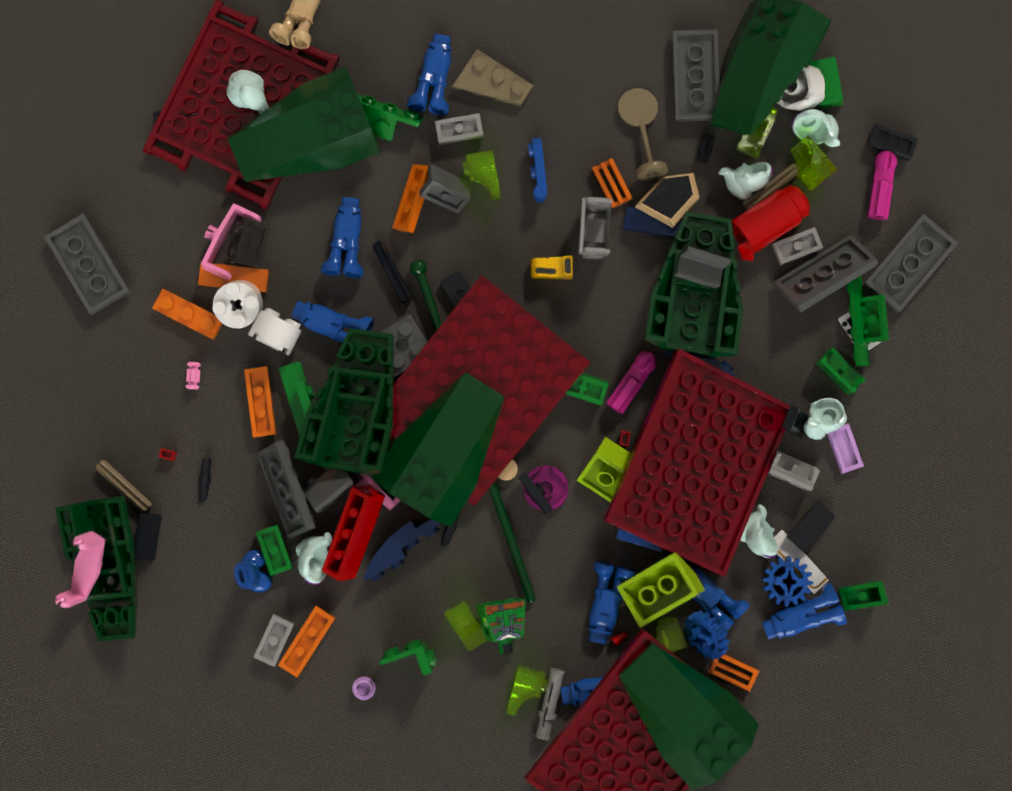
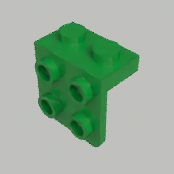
(425, 657)

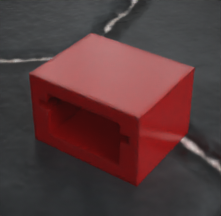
(624, 438)
(167, 454)

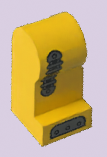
(551, 268)

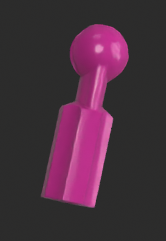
(882, 186)
(632, 381)

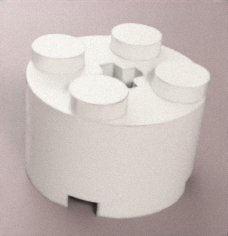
(806, 91)
(225, 307)
(275, 331)

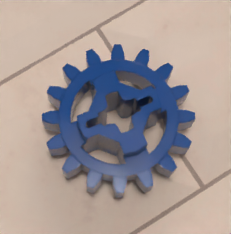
(787, 590)
(706, 635)

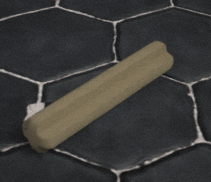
(772, 186)
(123, 486)

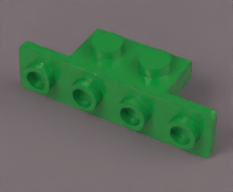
(385, 116)
(868, 320)
(297, 391)

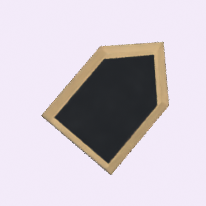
(670, 198)

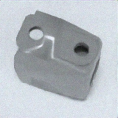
(594, 227)

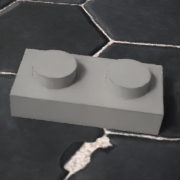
(459, 128)
(797, 246)
(274, 640)

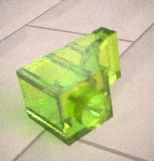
(753, 144)
(812, 163)
(482, 169)
(466, 625)
(669, 634)
(527, 684)

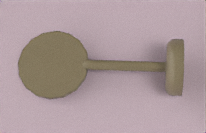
(639, 109)

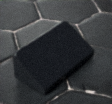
(147, 536)

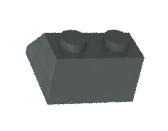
(328, 488)

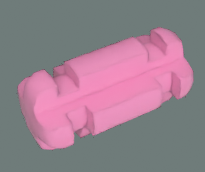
(193, 375)

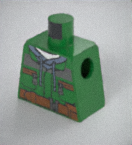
(502, 621)

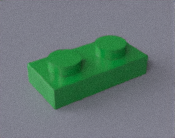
(274, 550)

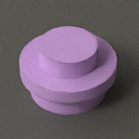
(363, 688)

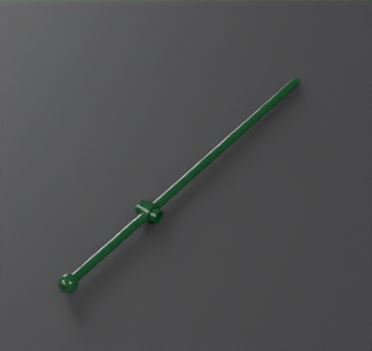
(419, 268)

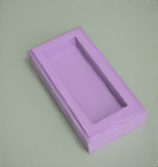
(845, 449)

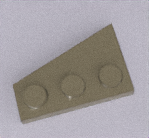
(491, 79)

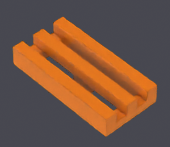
(603, 166)
(751, 679)

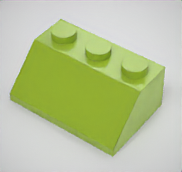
(605, 469)
(660, 589)

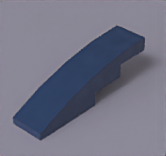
(641, 222)

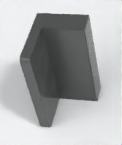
(445, 189)
(700, 267)

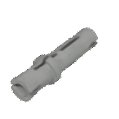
(547, 713)

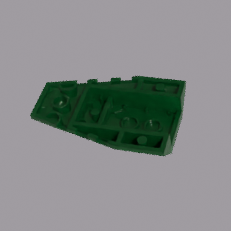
(764, 59)
(306, 131)
(691, 314)
(353, 408)
(443, 451)
(116, 588)
(688, 716)

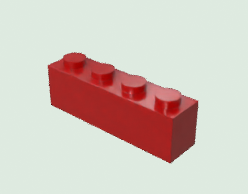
(353, 532)

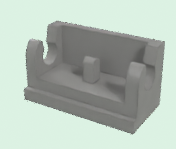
(793, 471)

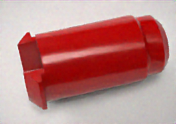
(769, 220)

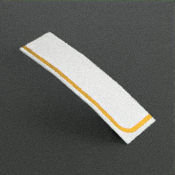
(787, 548)

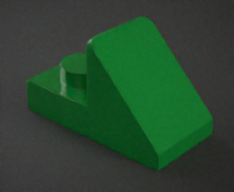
(863, 595)

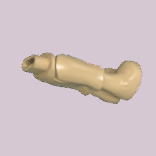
(300, 13)

